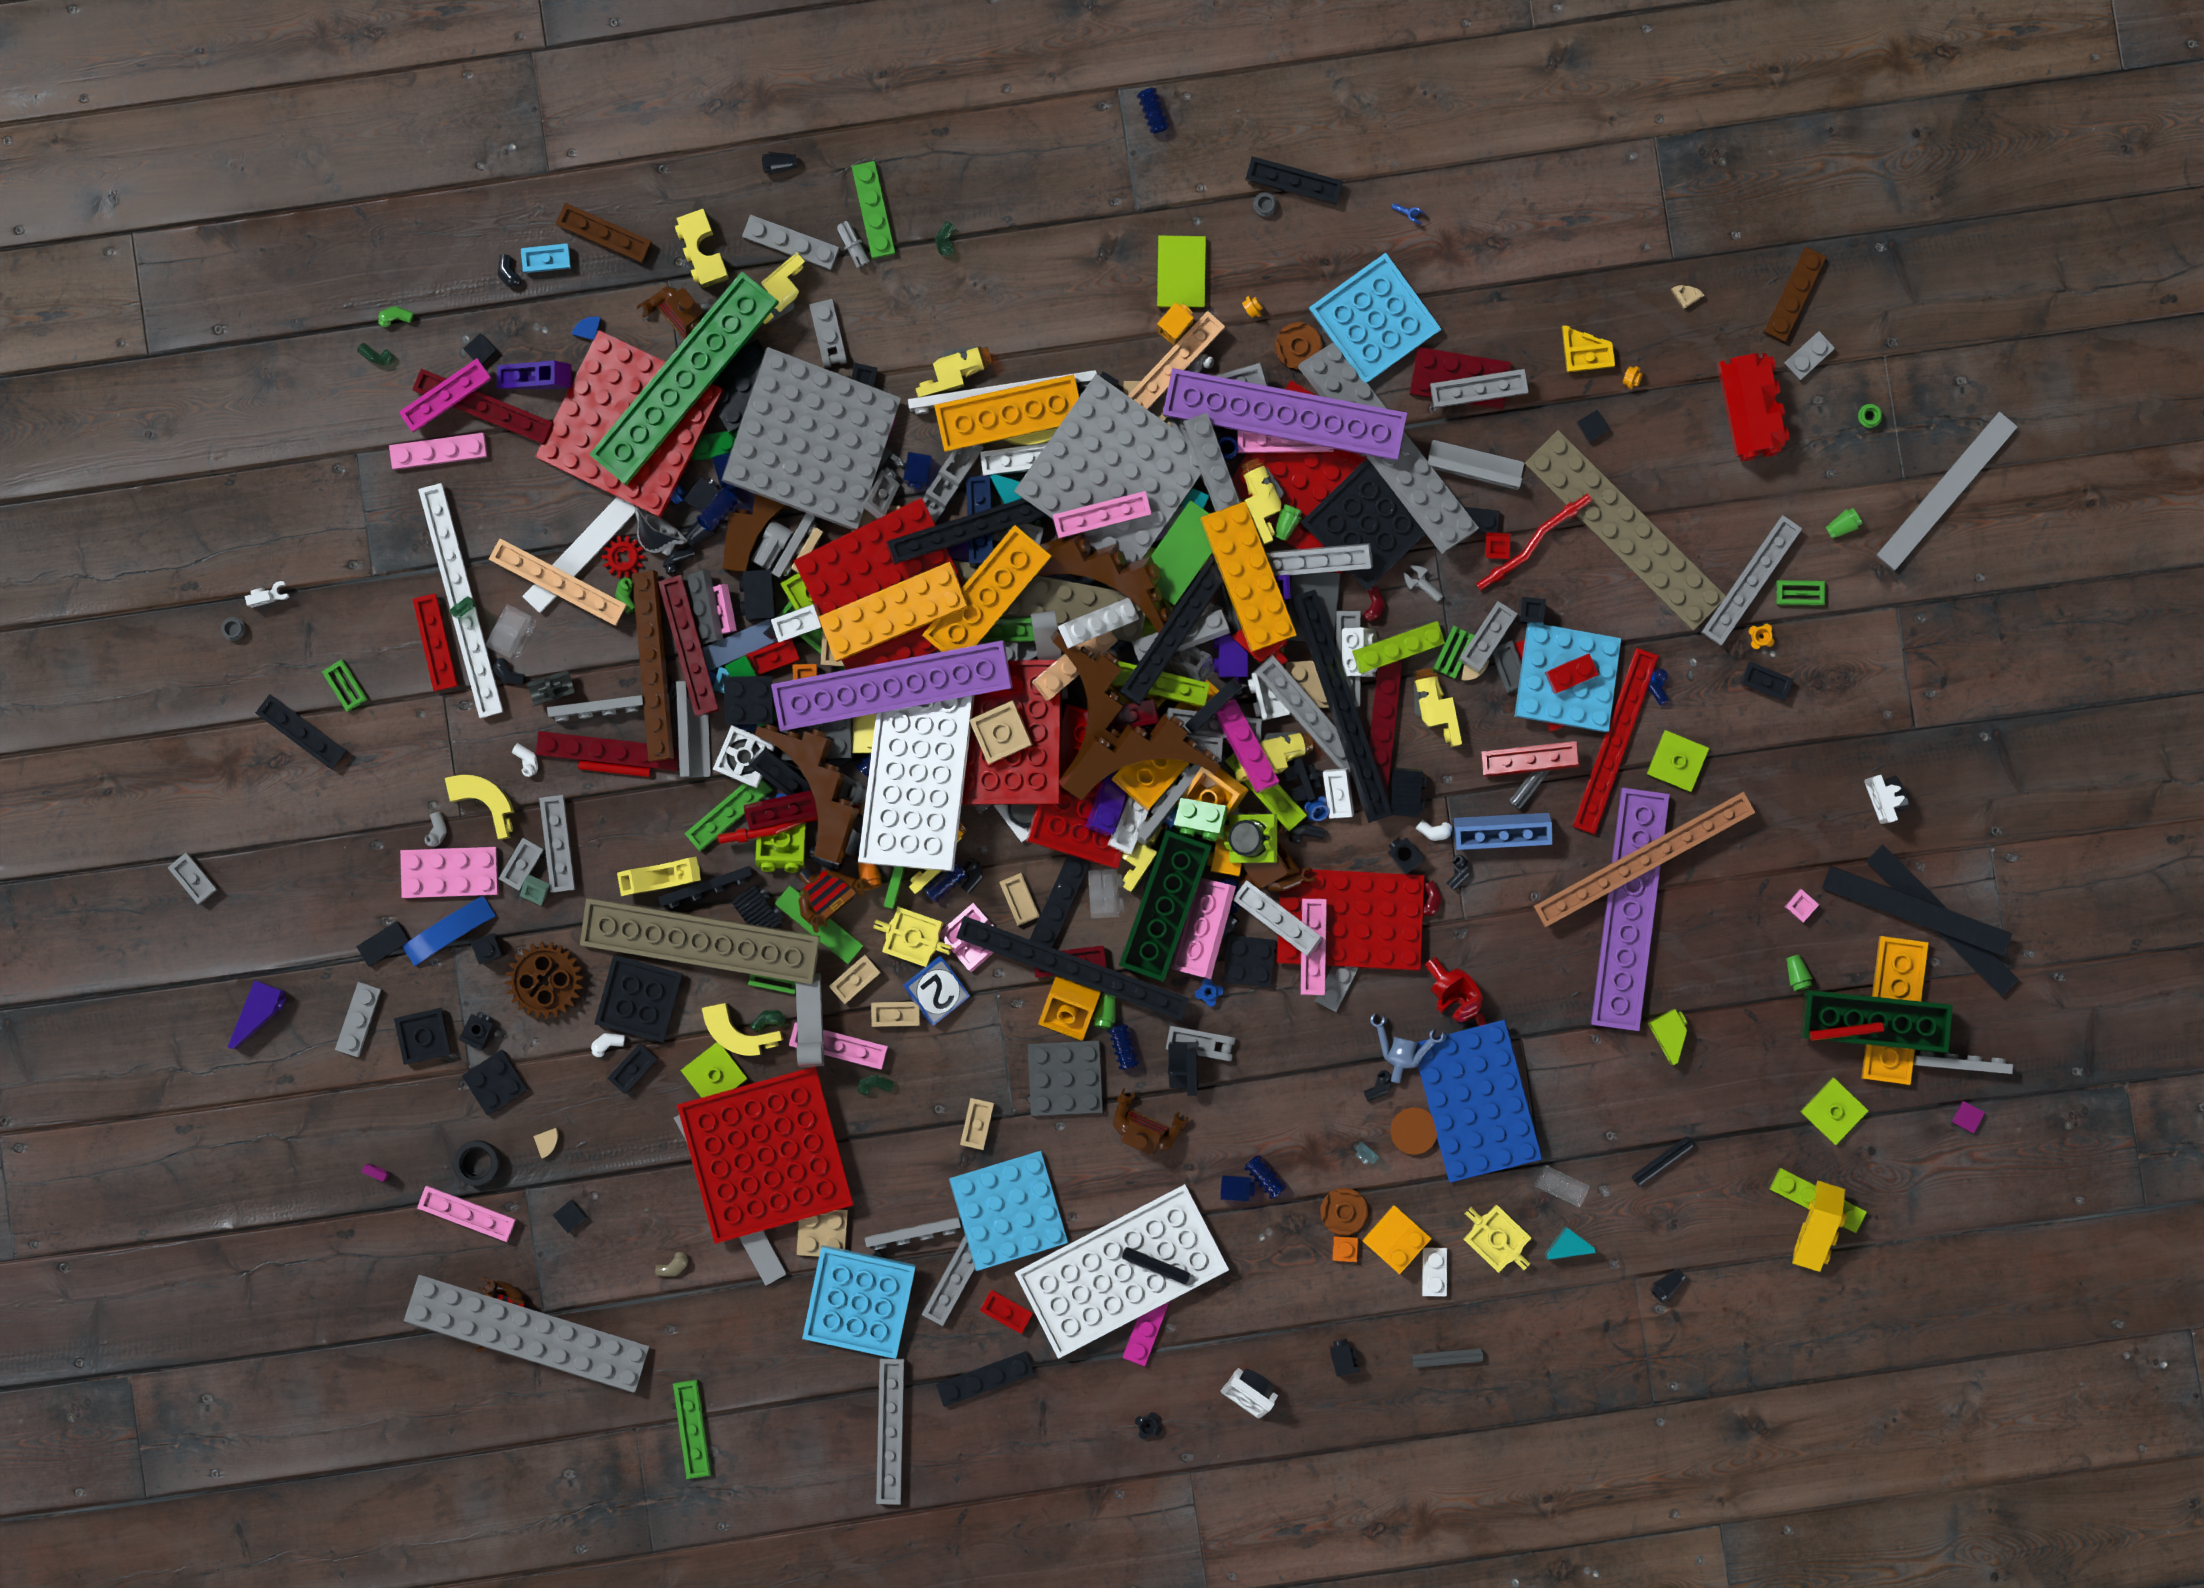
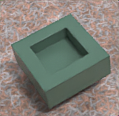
(534, 890)

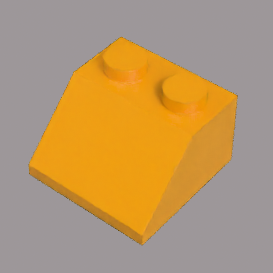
(1216, 789)
(1069, 1007)
(1396, 1239)

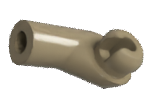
(675, 1267)

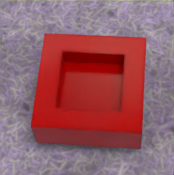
(1498, 545)

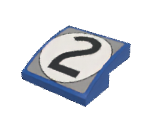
(936, 990)

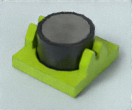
(1250, 838)

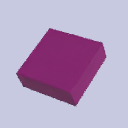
(1967, 1117)
(376, 1172)

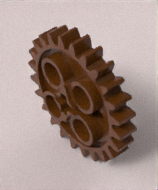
(528, 965)

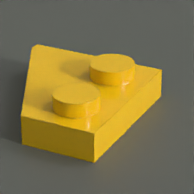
(1586, 351)

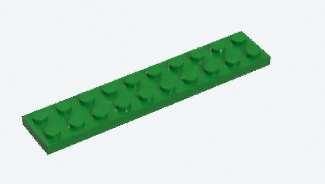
(684, 378)

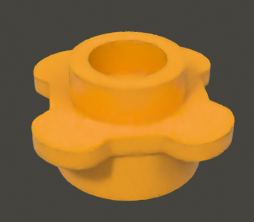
(1765, 630)

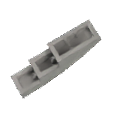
(950, 479)

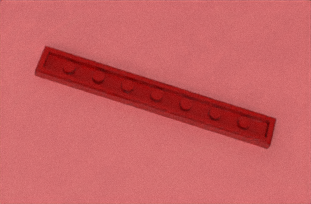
(1615, 741)

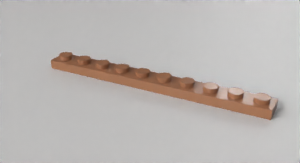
(1644, 859)

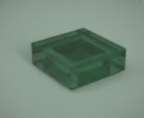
(462, 607)

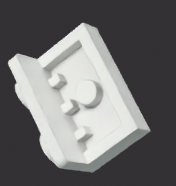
(1353, 639)
(1267, 703)

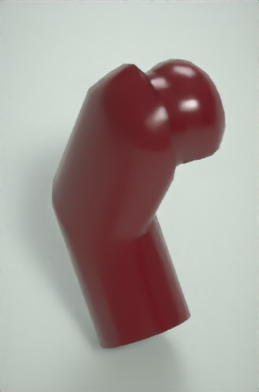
(1376, 607)
(1434, 899)

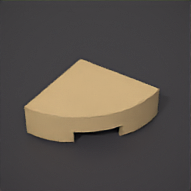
(1686, 295)
(1469, 674)
(546, 1142)

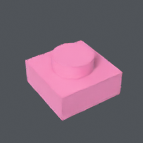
(1801, 905)

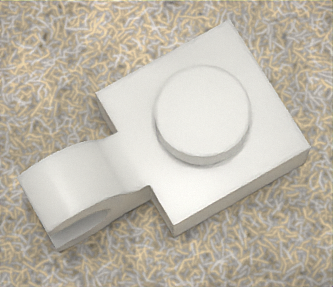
(261, 597)

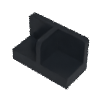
(1183, 1066)

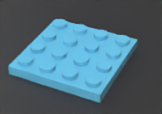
(1375, 318)
(1580, 706)
(1008, 1210)
(859, 1301)

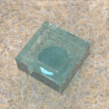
(1365, 1154)

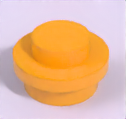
(1252, 306)
(1632, 377)

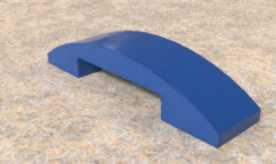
(448, 930)

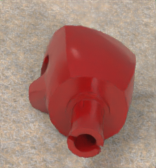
(1455, 988)

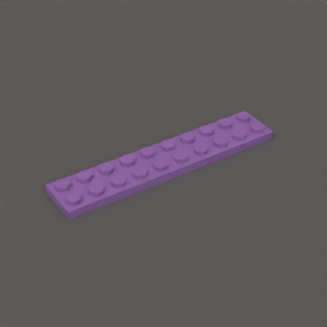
(1286, 414)
(892, 685)
(1629, 915)

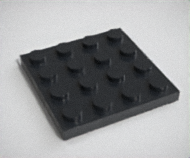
(1365, 512)

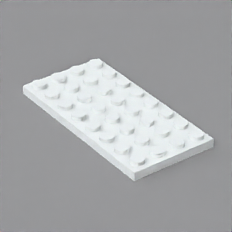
(916, 785)
(1092, 1290)

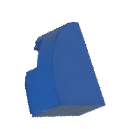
(587, 328)

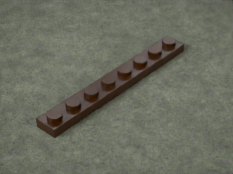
(653, 666)

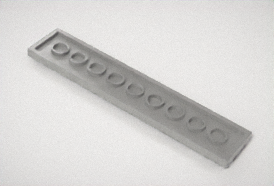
(1410, 476)
(526, 1334)

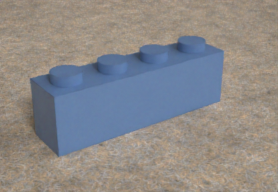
(1503, 831)

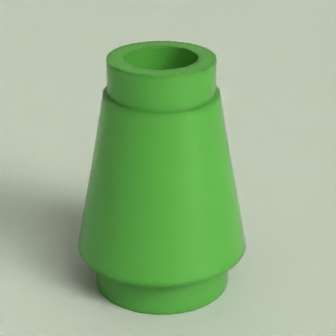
(1287, 521)
(1844, 523)
(1798, 974)
(1105, 1012)

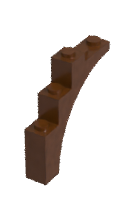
(745, 531)
(1108, 565)
(1096, 676)
(1100, 759)
(834, 817)

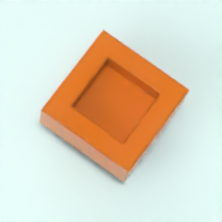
(804, 670)
(1345, 1249)

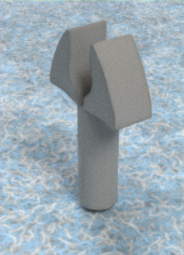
(1422, 583)

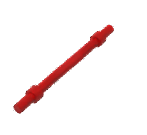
(1569, 510)
(742, 835)

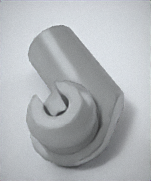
(438, 831)

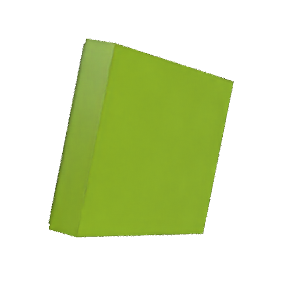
(1181, 271)

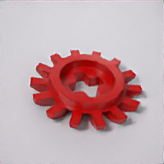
(622, 546)

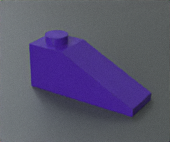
(534, 375)
(1106, 807)
(259, 1007)

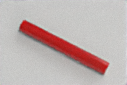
(614, 768)
(1846, 1031)

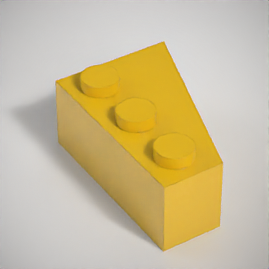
(1820, 1227)

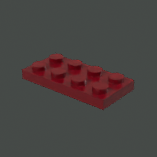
(1442, 366)

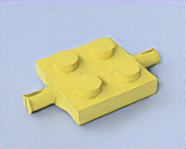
(912, 937)
(1497, 1238)

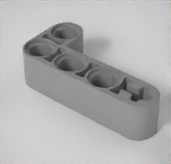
(1043, 627)
(810, 1023)

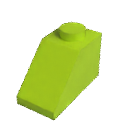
(1670, 1033)

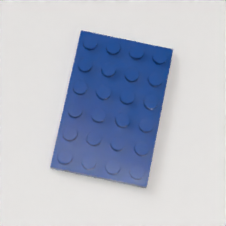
(1478, 1102)

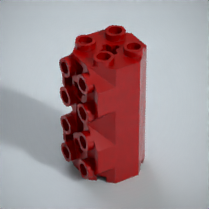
(1752, 406)

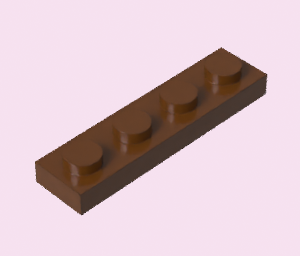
(603, 233)
(1794, 294)

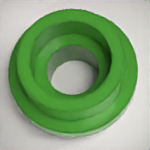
(1875, 410)

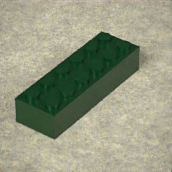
(1165, 905)
(1904, 1022)

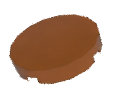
(1296, 344)
(1413, 1130)
(1343, 1211)

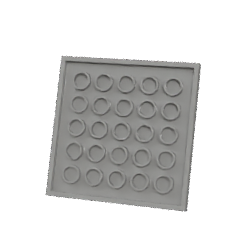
(811, 439)
(1109, 452)

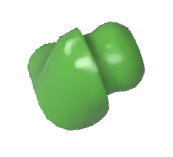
(393, 313)
(624, 592)

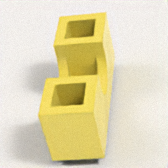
(708, 269)

